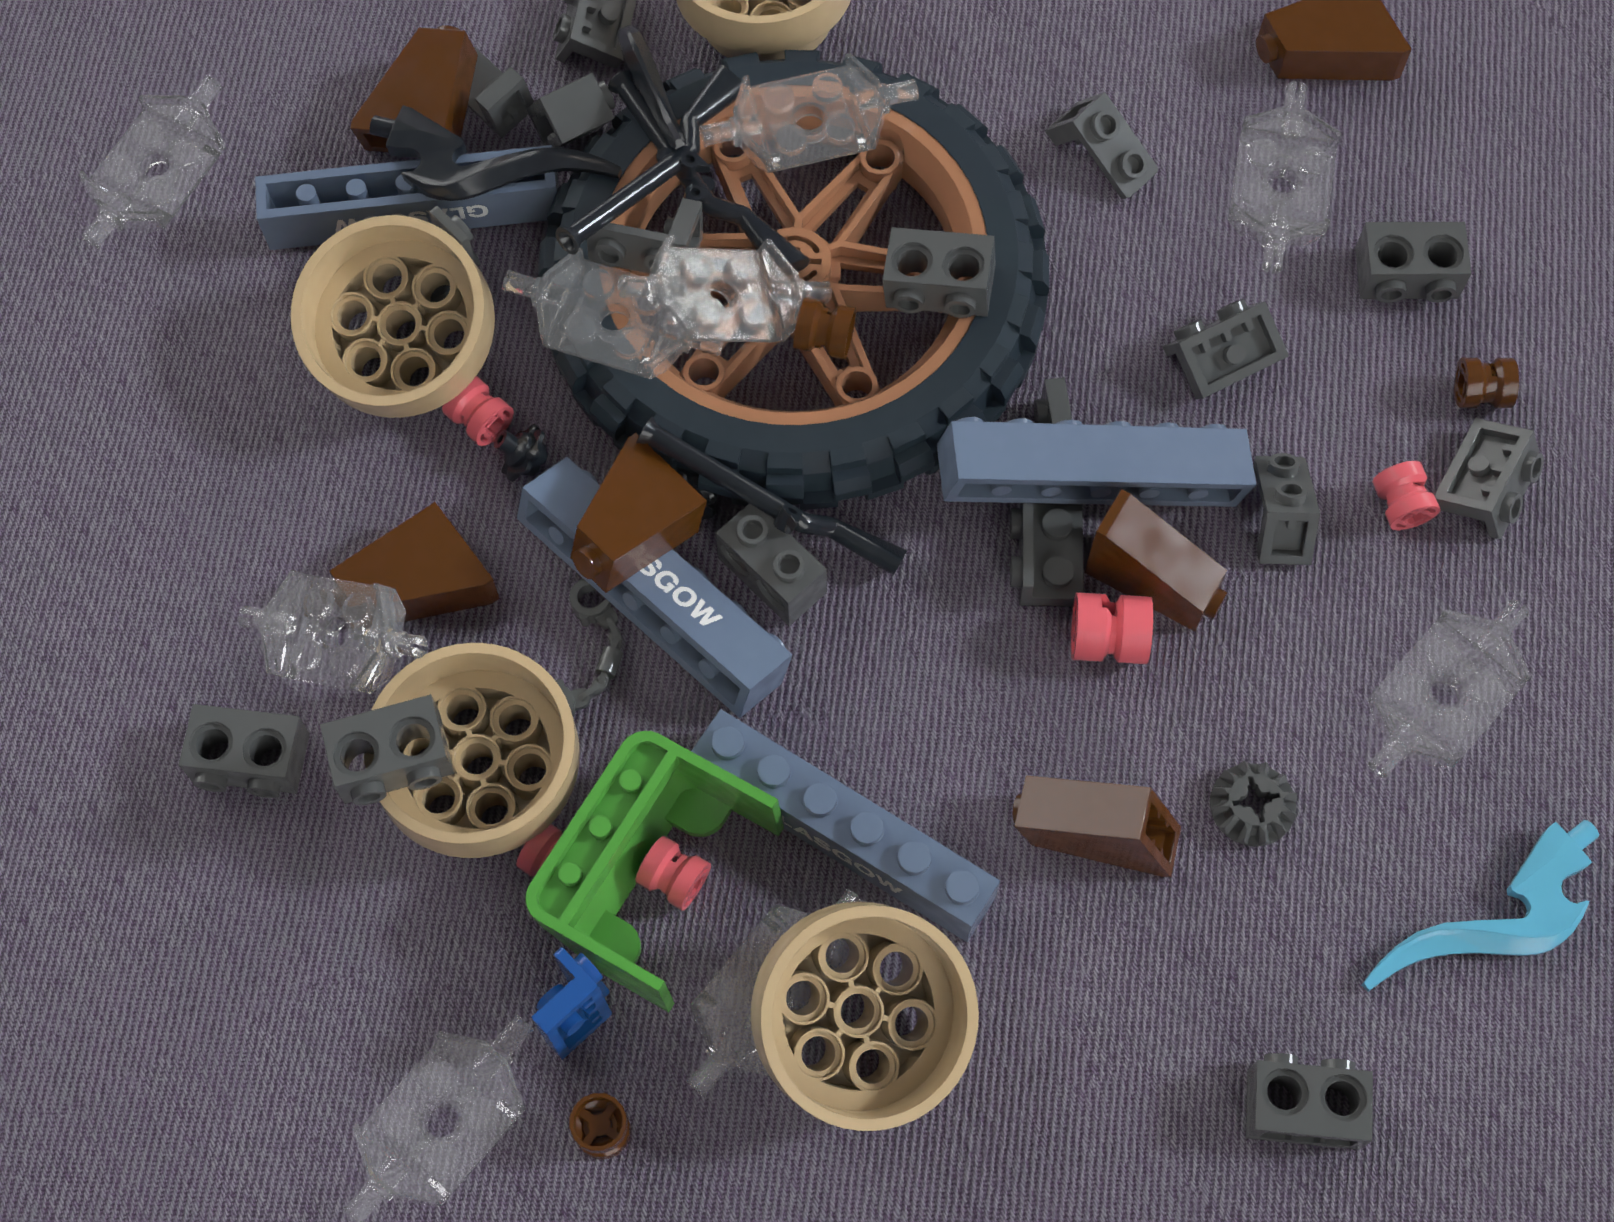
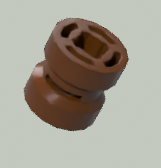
(820, 328)
(1486, 382)
(593, 1119)

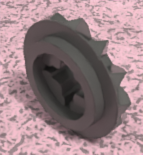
(1240, 822)

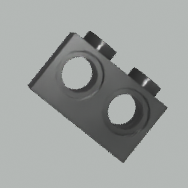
(572, 111)
(1411, 250)
(941, 261)
(771, 563)
(386, 735)
(249, 737)
(1310, 1118)

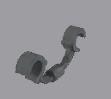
(610, 655)

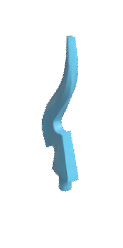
(1537, 884)

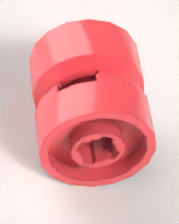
(1111, 628)

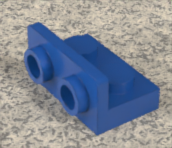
(572, 1011)

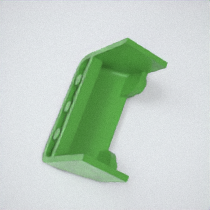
(597, 858)

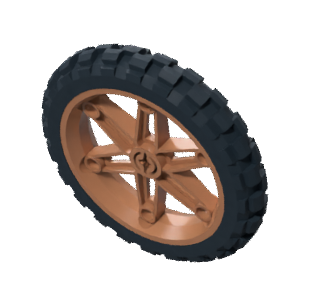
(863, 442)

